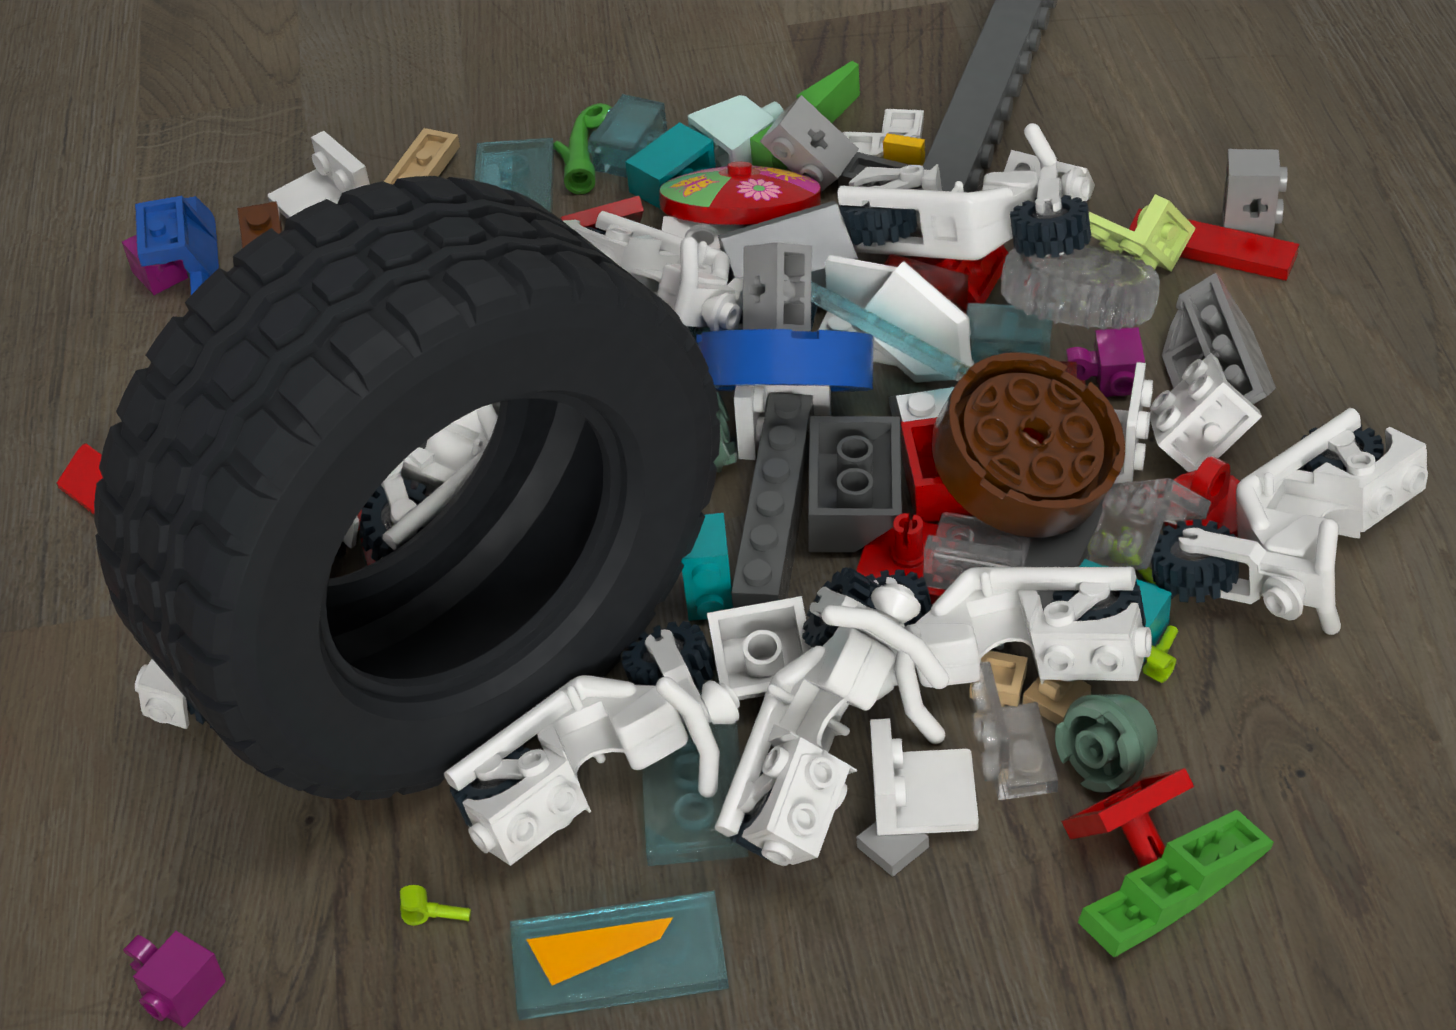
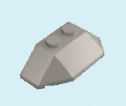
(1214, 324)

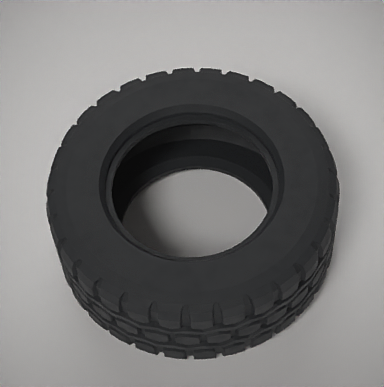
(301, 396)

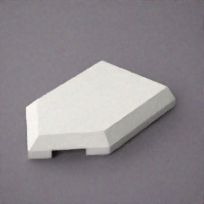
(925, 313)

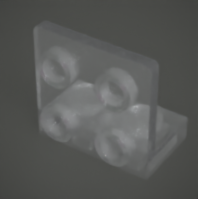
(1134, 519)
(969, 543)
(1013, 741)

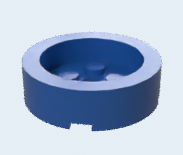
(789, 358)

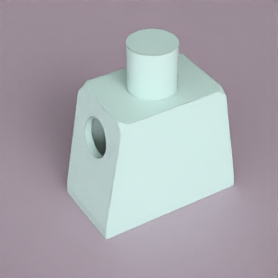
(732, 125)

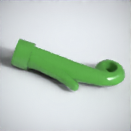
(579, 171)

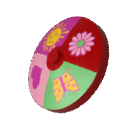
(738, 194)

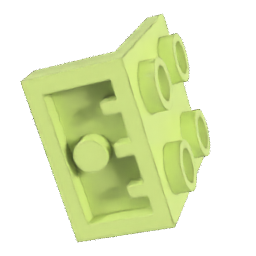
(1157, 240)

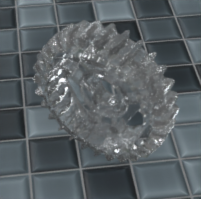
(1082, 288)

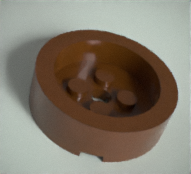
(1005, 472)

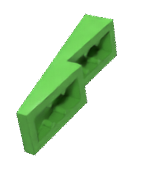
(829, 96)

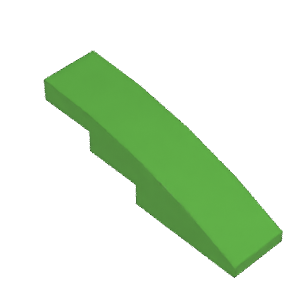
(1176, 884)

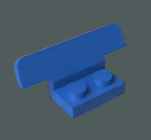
(178, 231)

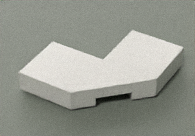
(895, 122)

